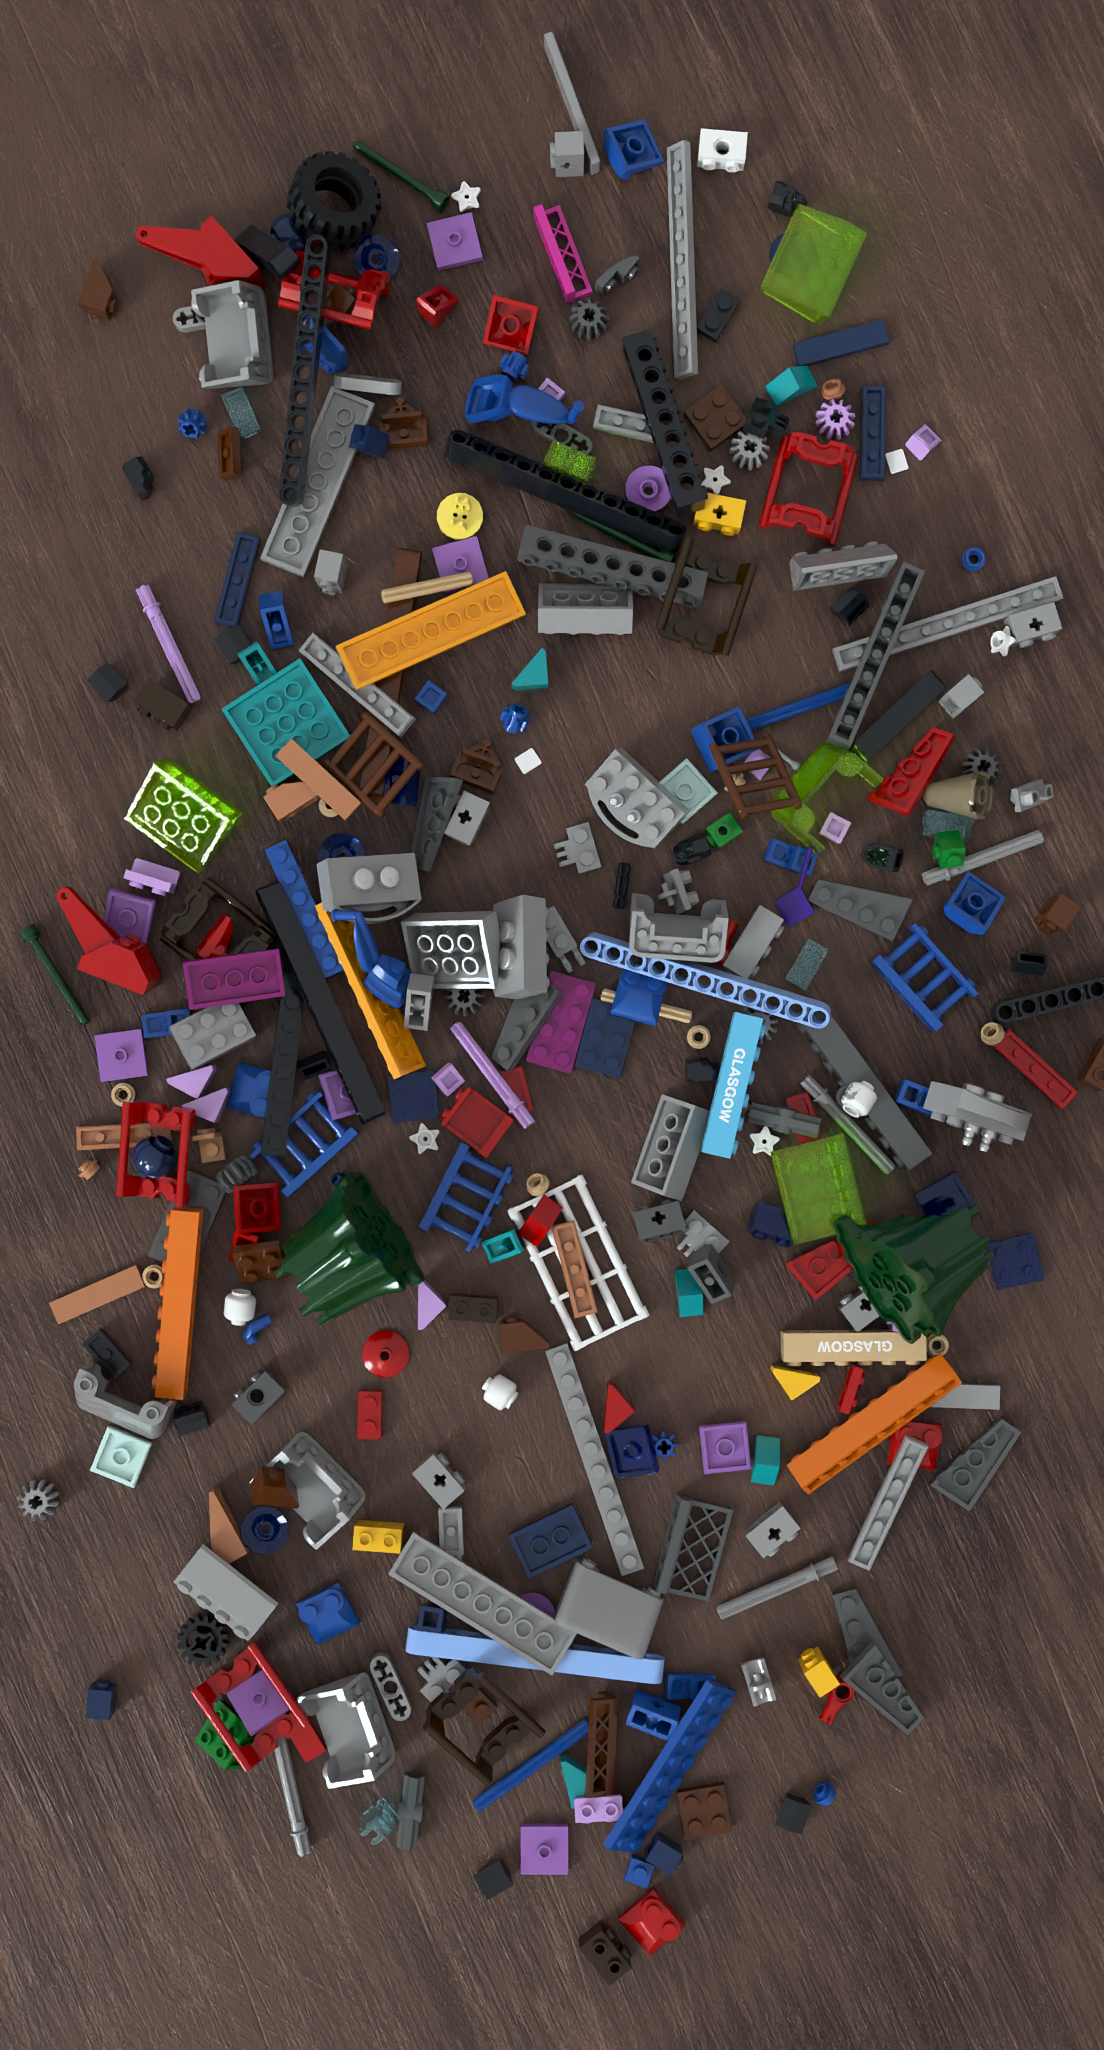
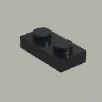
(718, 315)
(107, 1354)

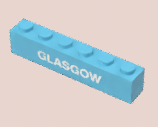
(732, 1084)

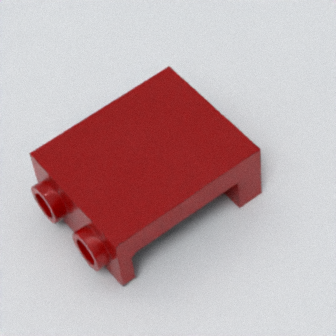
(476, 1121)

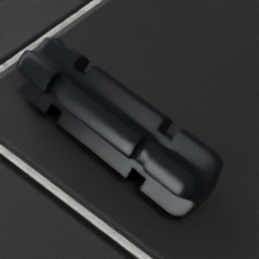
(621, 886)

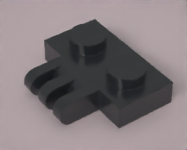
(764, 419)

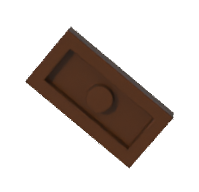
(229, 453)
(480, 1706)

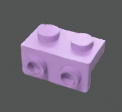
(152, 875)
(598, 1809)

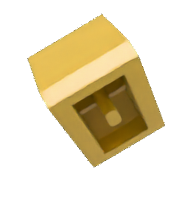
(794, 1381)

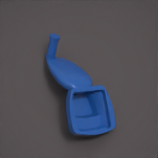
(495, 398)
(385, 975)

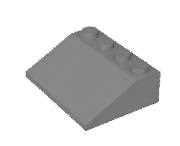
(841, 566)
(454, 948)

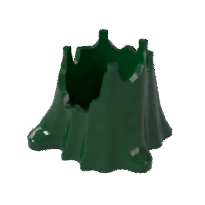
(349, 1253)
(915, 1266)

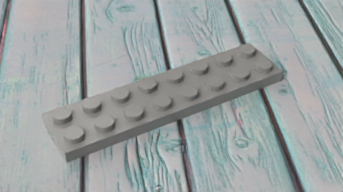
(330, 458)
(482, 1603)

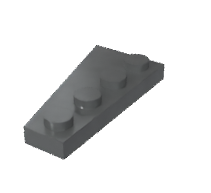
(434, 813)
(868, 909)
(522, 1025)
(974, 1467)
(859, 1627)
(879, 1685)

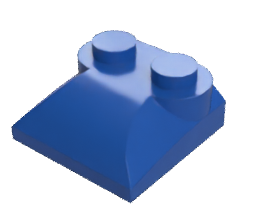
(631, 148)
(332, 353)
(973, 904)
(638, 997)
(249, 1090)
(327, 1612)

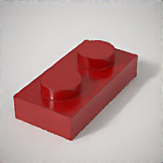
(848, 1395)
(369, 1414)

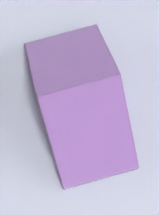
(194, 1082)
(211, 1106)
(429, 1304)

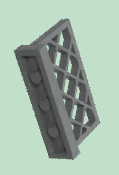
(672, 1548)

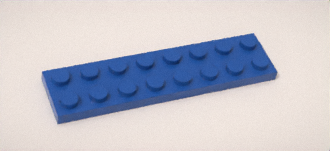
(670, 1767)

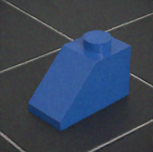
(276, 619)

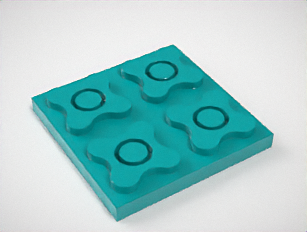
(282, 710)

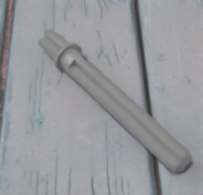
(984, 857)
(847, 1124)
(777, 1588)
(292, 1799)

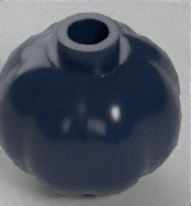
(285, 231)
(154, 1157)

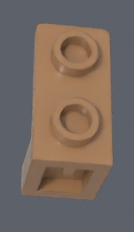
(211, 1145)

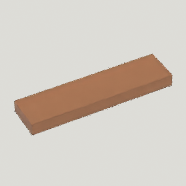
(318, 779)
(109, 1135)
(574, 1269)
(97, 1294)

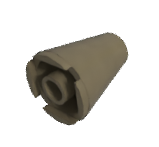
(961, 795)

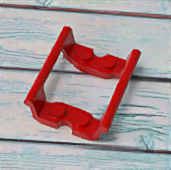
(368, 291)
(794, 514)
(157, 1115)
(267, 1738)

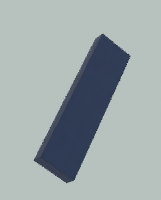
(841, 343)
(873, 433)
(237, 580)

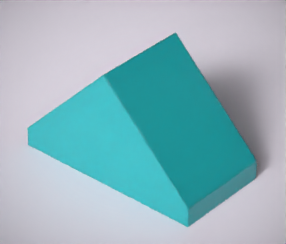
(790, 385)
(257, 663)
(533, 675)
(503, 1245)
(688, 1293)
(765, 1460)
(574, 1777)

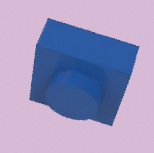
(431, 697)
(638, 1871)

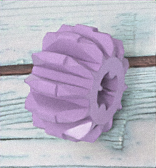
(835, 410)

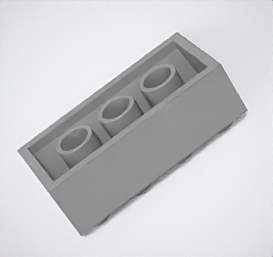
(584, 609)
(671, 1148)
(225, 1593)

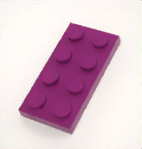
(233, 978)
(561, 1033)

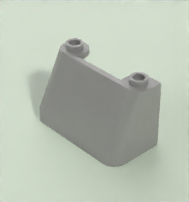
(235, 335)
(676, 935)
(92, 1397)
(324, 1488)
(608, 1609)
(351, 1729)

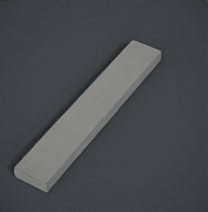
(571, 101)
(370, 696)
(887, 1502)

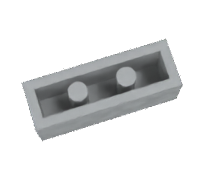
(753, 943)

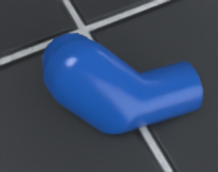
(255, 1326)

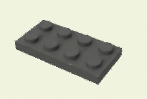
(203, 1194)

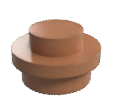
(833, 389)
(88, 1168)

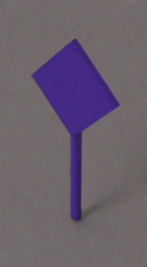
(795, 905)

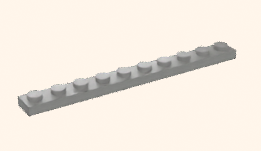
(682, 260)
(958, 620)
(594, 1459)

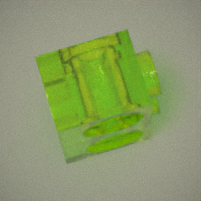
(570, 461)

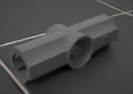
(785, 1119)
(410, 1810)

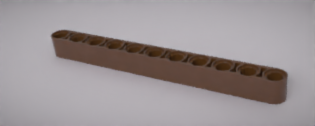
(405, 572)

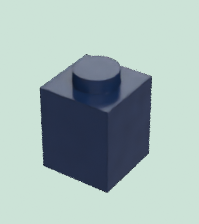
(369, 441)
(432, 1618)
(101, 1700)
(664, 1853)

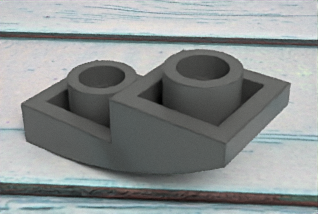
(622, 271)

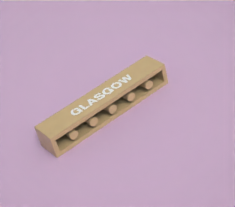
(849, 1345)

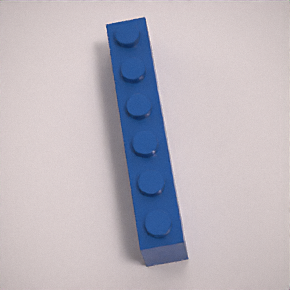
(303, 904)

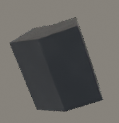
(850, 606)
(232, 642)
(108, 682)
(1029, 963)
(312, 1061)
(191, 1418)
(793, 1813)
(493, 1879)

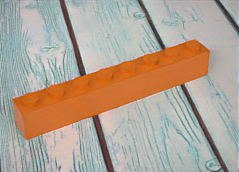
(178, 1302)
(873, 1423)

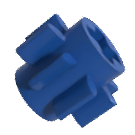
(514, 366)
(192, 423)
(515, 718)
(670, 1445)

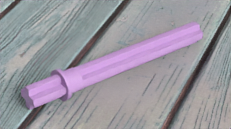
(168, 644)
(491, 1073)

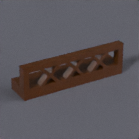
(601, 1745)

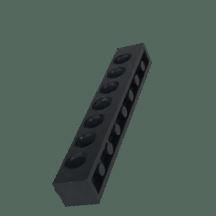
(684, 500)

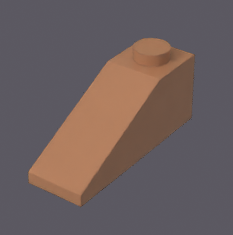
(289, 799)
(224, 1529)

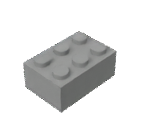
(212, 1033)

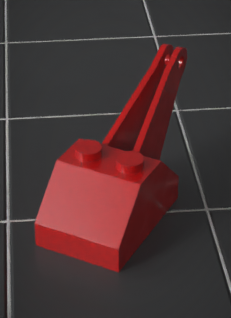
(204, 249)
(107, 955)

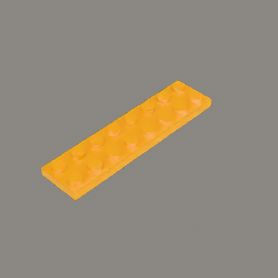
(430, 630)
(383, 1019)

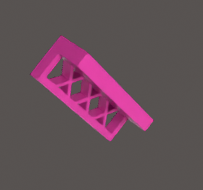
(558, 255)

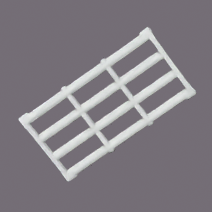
(598, 1277)

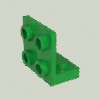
(214, 1745)

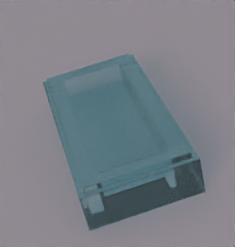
(241, 412)

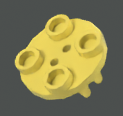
(462, 505)

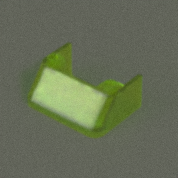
(810, 779)

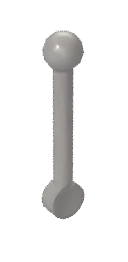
(794, 764)

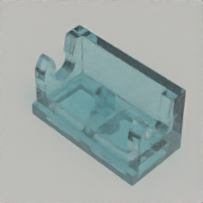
(942, 821)
(380, 1819)

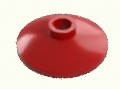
(394, 1345)

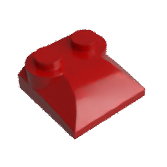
(510, 324)
(216, 939)
(257, 1208)
(922, 1430)
(652, 1921)

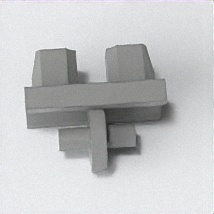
(1031, 794)
(675, 892)
(758, 1681)

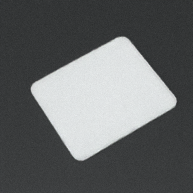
(896, 461)
(527, 760)

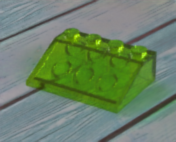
(813, 263)
(182, 814)
(817, 1186)

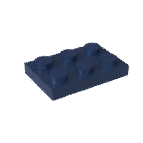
(604, 1040)
(550, 1540)

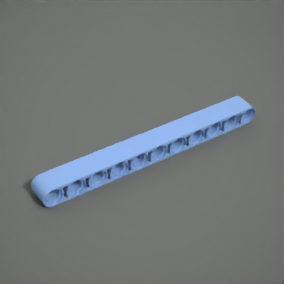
(715, 987)
(577, 1660)

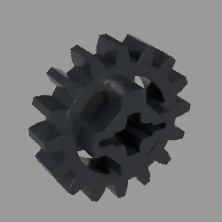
(207, 1648)

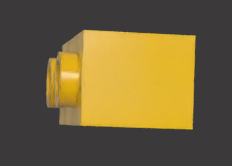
(731, 512)
(378, 1536)
(818, 1671)

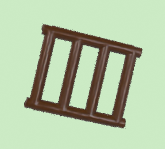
(348, 779)
(736, 791)

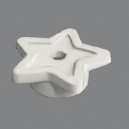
(465, 203)
(721, 479)
(997, 644)
(424, 1132)
(770, 1141)

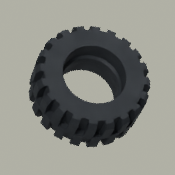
(345, 178)

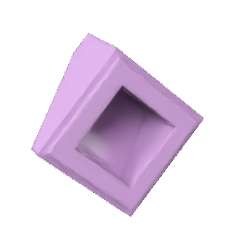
(922, 442)

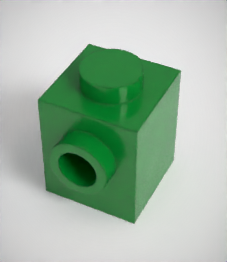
(722, 831)
(949, 849)

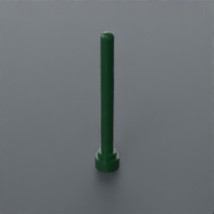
(437, 198)
(633, 542)
(31, 936)

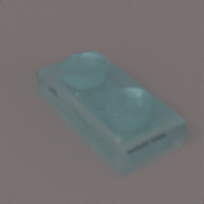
(806, 964)

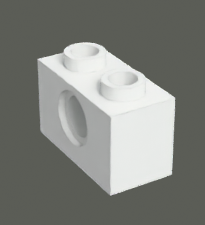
(731, 141)

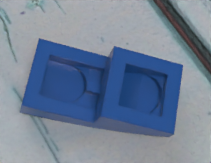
(788, 856)
(158, 1023)
(685, 1684)

